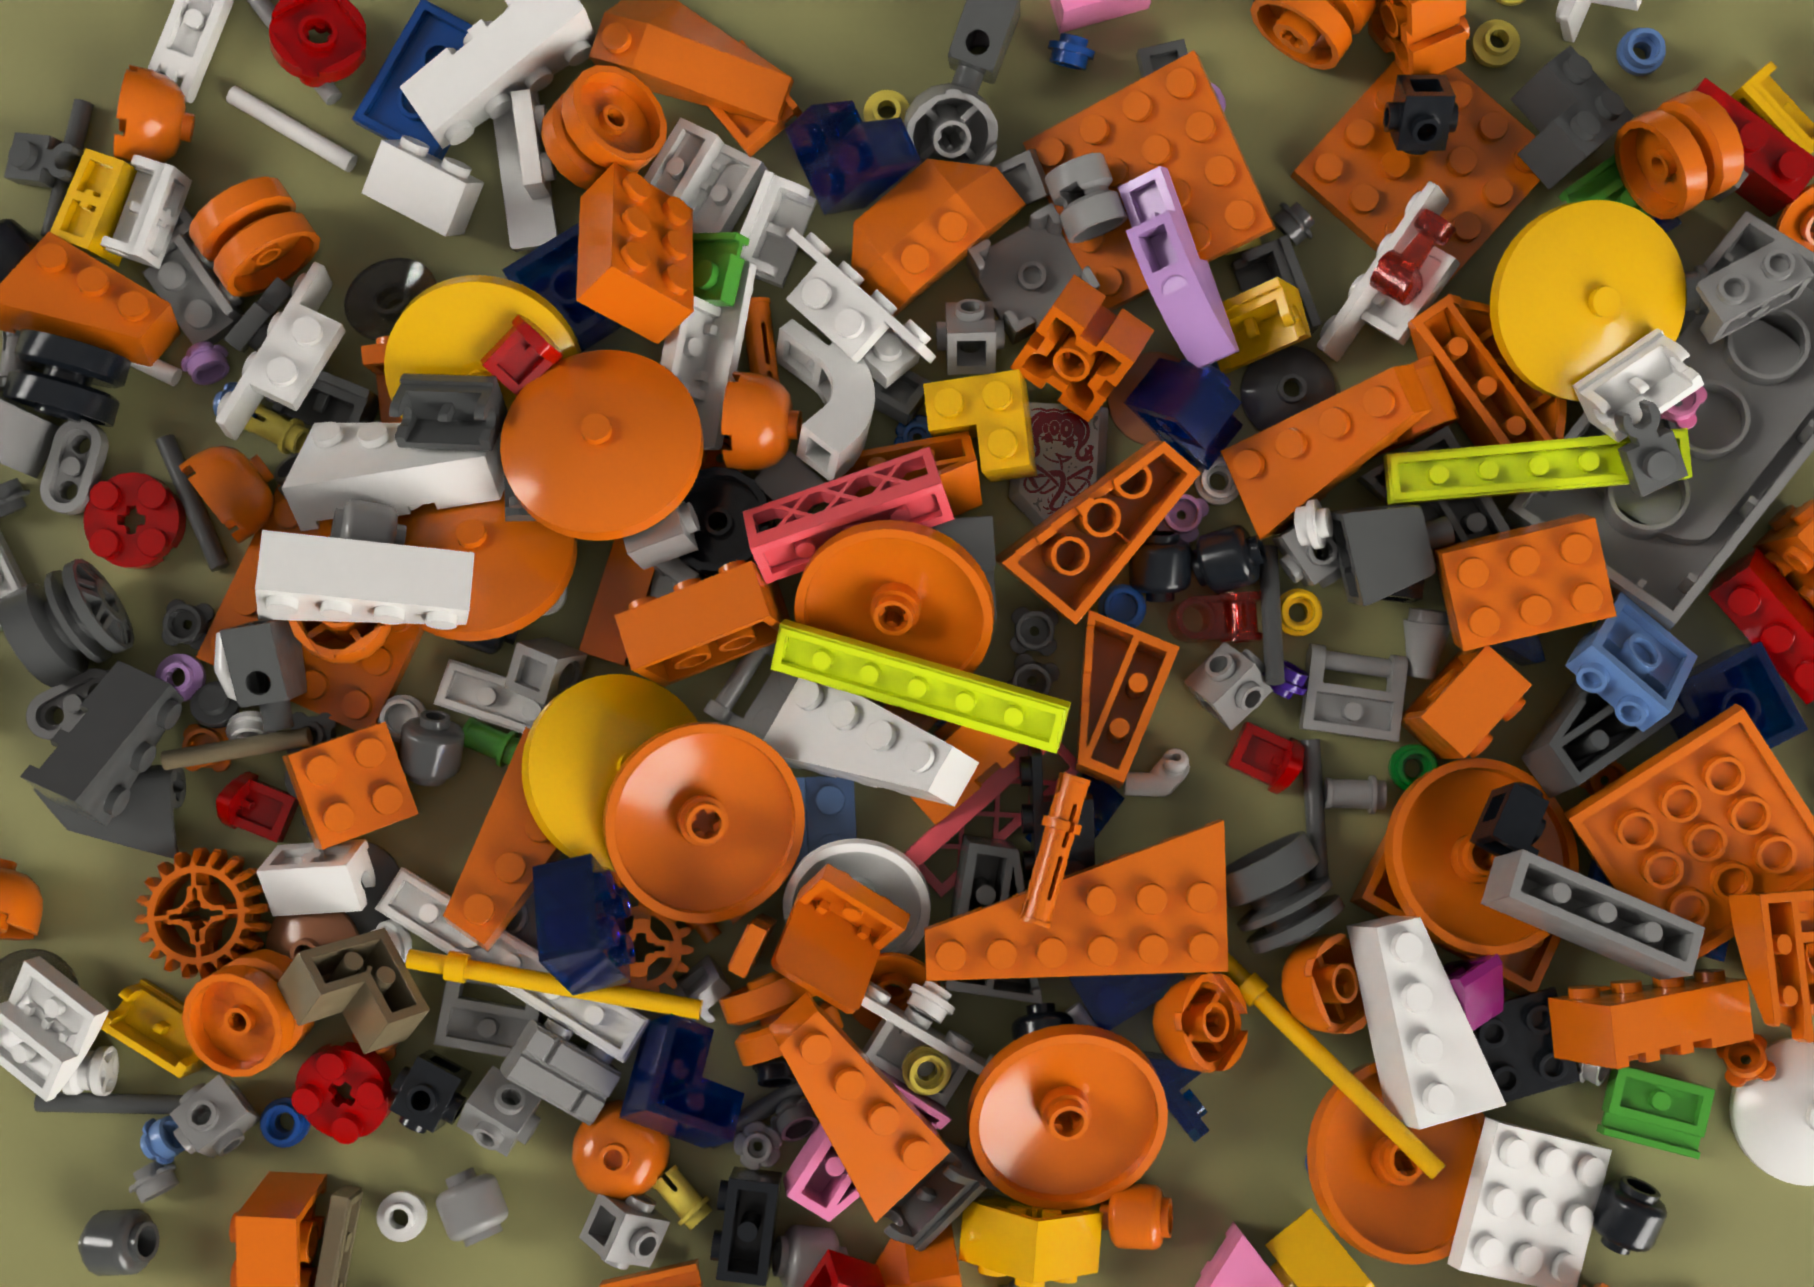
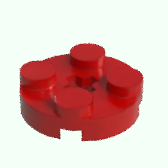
(313, 61)
(106, 516)
(329, 1111)

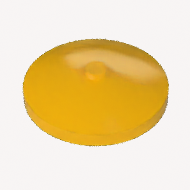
(1582, 291)
(460, 322)
(580, 748)

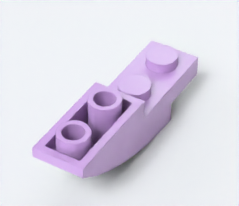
(1174, 271)

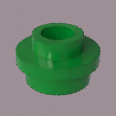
(1421, 754)

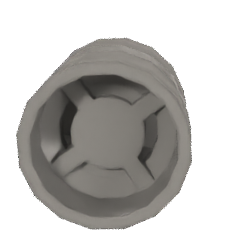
(1085, 196)

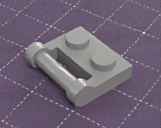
(766, 704)
(1349, 708)
(480, 1023)

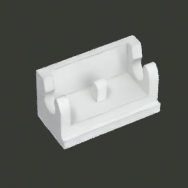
(774, 211)
(149, 212)
(1645, 370)
(317, 881)

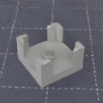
(1026, 272)

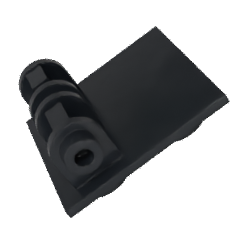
(1521, 1048)

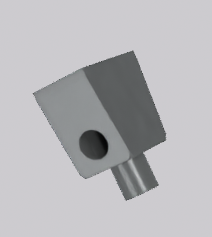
(982, 25)
(1386, 549)
(266, 669)

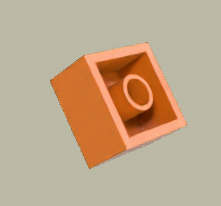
(1465, 704)
(350, 785)

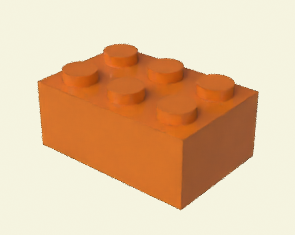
(635, 254)
(1524, 582)
(702, 623)

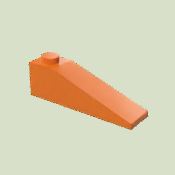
(689, 59)

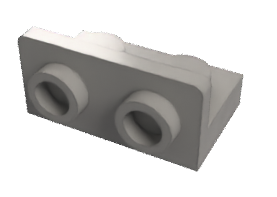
(1752, 288)
(195, 293)

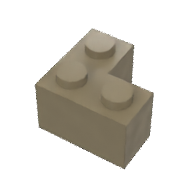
(362, 981)

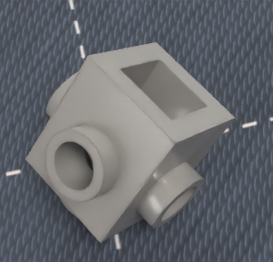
(970, 337)
(1301, 563)
(1229, 684)
(500, 1113)
(213, 1117)
(630, 1237)

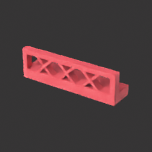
(799, 535)
(942, 832)

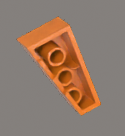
(865, 1116)

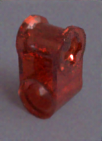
(1225, 618)

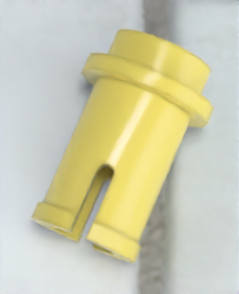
(285, 433)
(685, 1201)

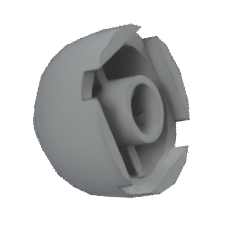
(952, 125)

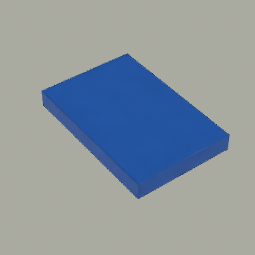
(385, 106)

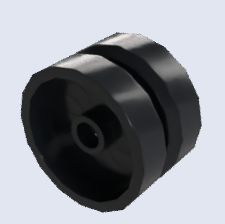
(67, 378)
(719, 499)

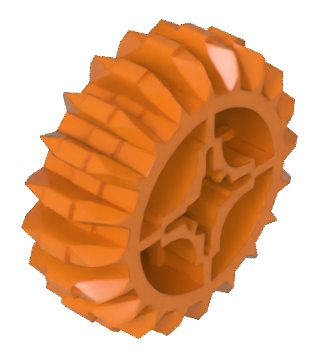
(205, 894)

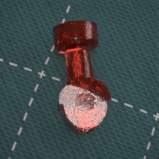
(1399, 273)

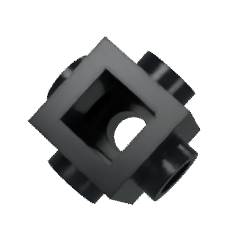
(1421, 113)
(429, 1092)

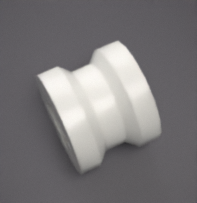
(95, 1073)

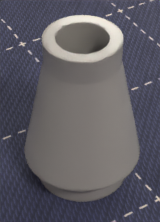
(1425, 640)

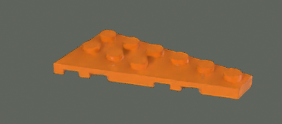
(1119, 917)

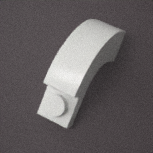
(838, 431)

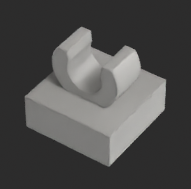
(706, 983)

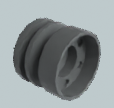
(65, 623)
(1279, 894)

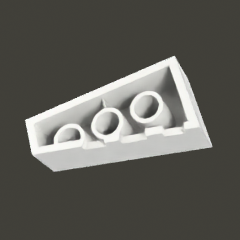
(498, 57)
(367, 465)
(361, 581)
(866, 744)
(1417, 1027)

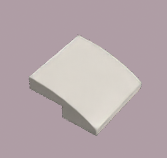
(706, 176)
(47, 1028)

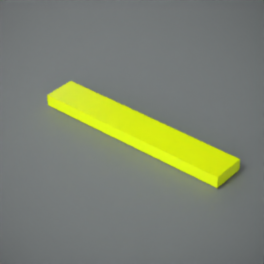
(1511, 468)
(920, 685)

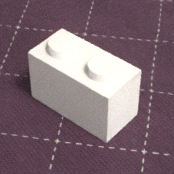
(423, 186)

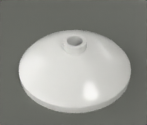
(880, 870)
(1777, 1116)

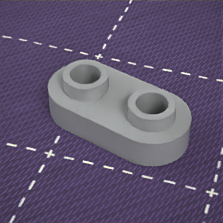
(69, 466)
(65, 696)

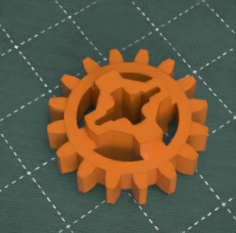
(673, 949)

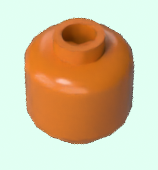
(1138, 1217)

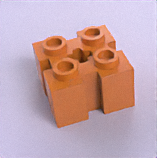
(1421, 33)
(1082, 348)

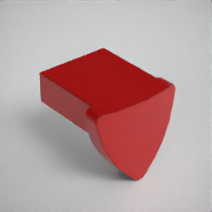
(521, 355)
(1267, 757)
(256, 807)

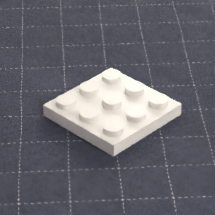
(1529, 1206)

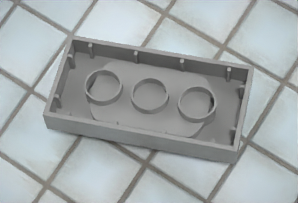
(1742, 451)

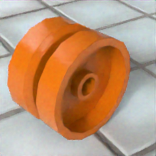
(1312, 30)
(603, 121)
(1679, 154)
(254, 236)
(764, 1001)
(240, 1017)

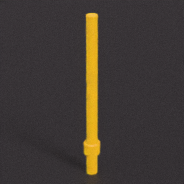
(460, 967)
(1255, 993)

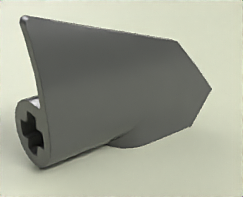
(145, 821)

